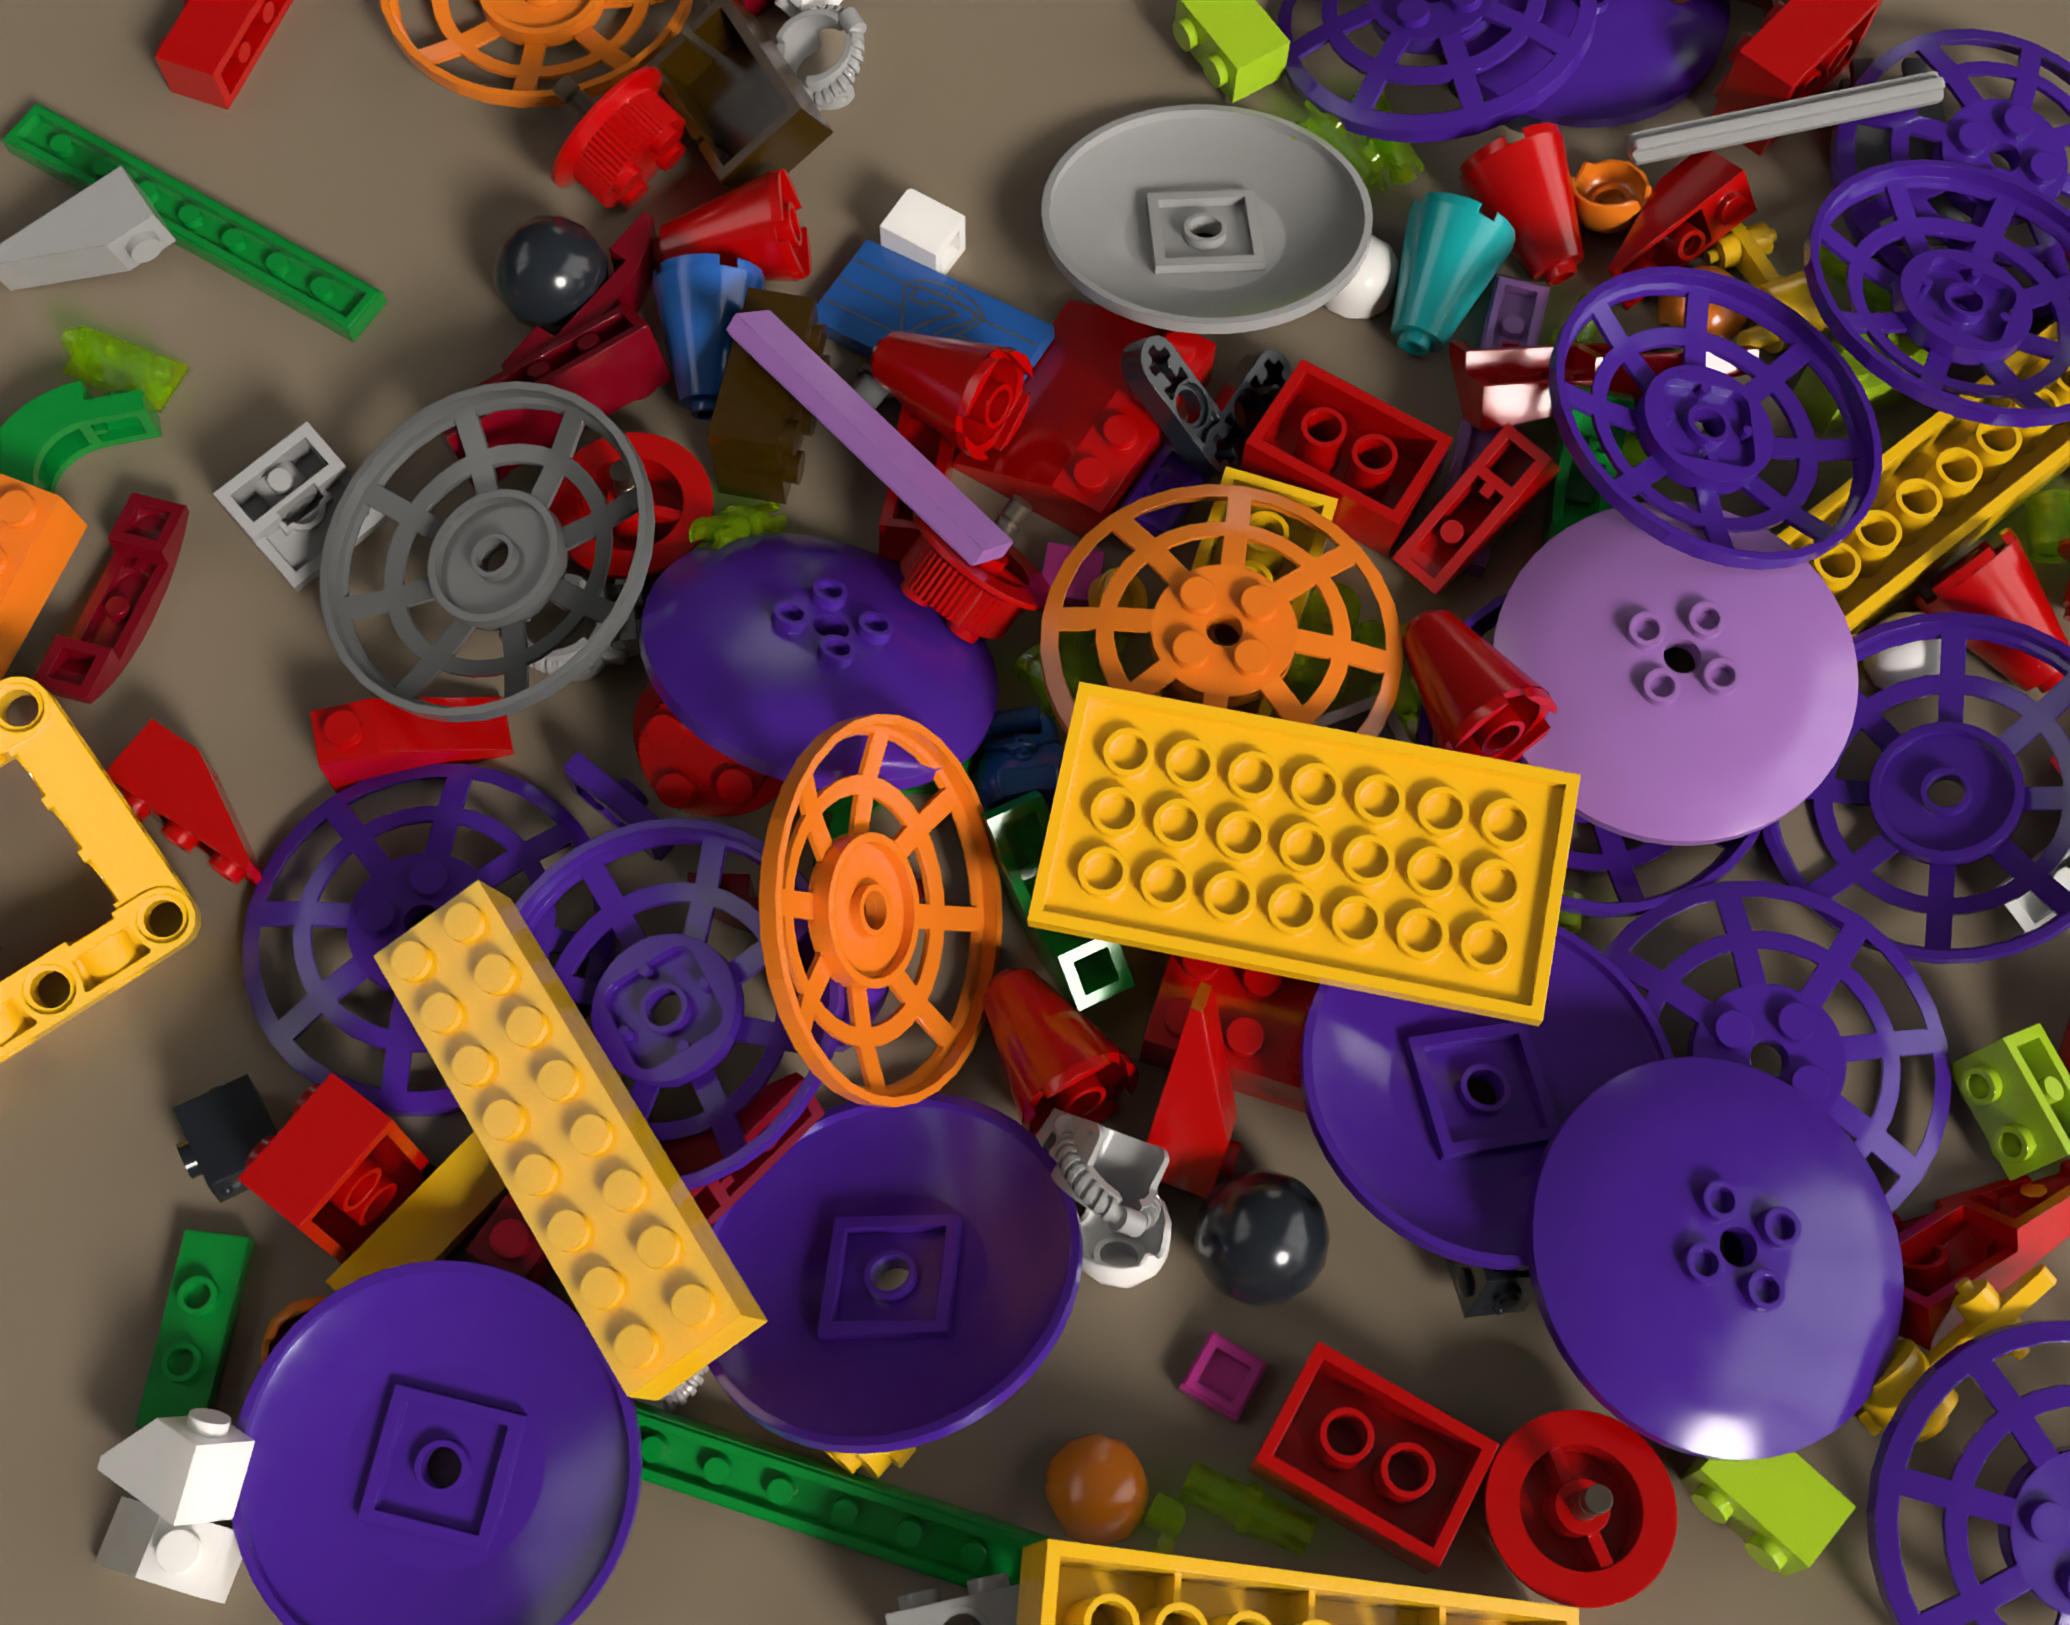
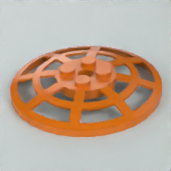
(536, 27)
(1227, 596)
(869, 914)

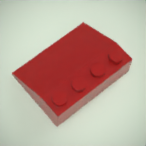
(1084, 425)

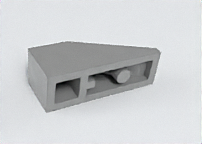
(89, 235)

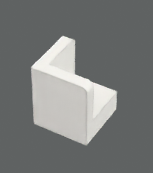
(924, 231)

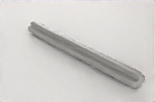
(1785, 118)

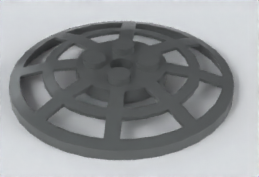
(469, 538)

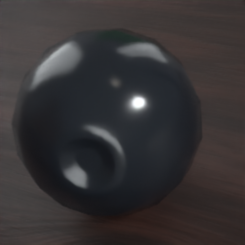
(548, 270)
(1261, 1237)

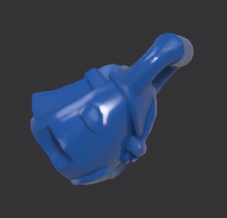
(1018, 762)

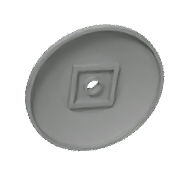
(1280, 210)

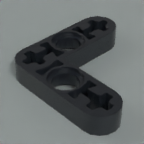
(1160, 374)

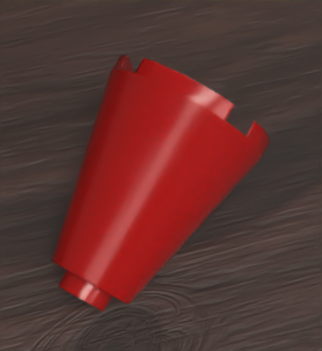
(1534, 192)
(746, 223)
(956, 387)
(2003, 586)
(1472, 691)
(1053, 1052)

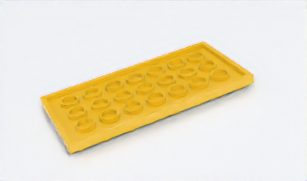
(1307, 852)

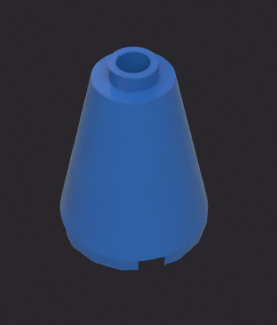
(695, 307)

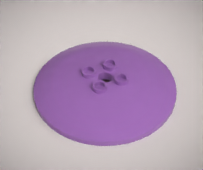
(1668, 749)

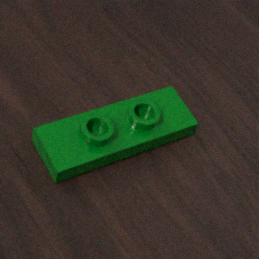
(196, 1325)

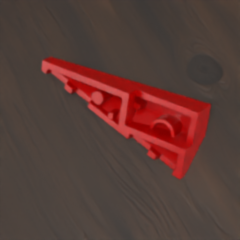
(1514, 379)
(1977, 1235)

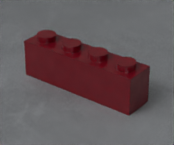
(602, 362)

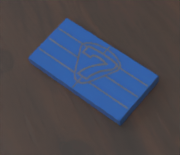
(892, 293)

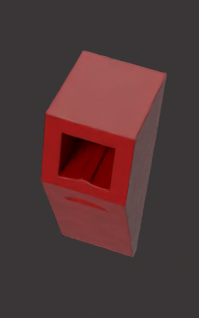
(1685, 215)
(183, 792)

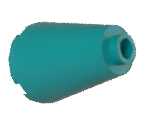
(1444, 268)

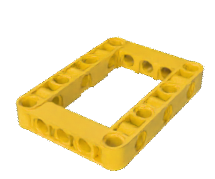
(118, 851)

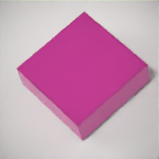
(1088, 570)
(1223, 1377)

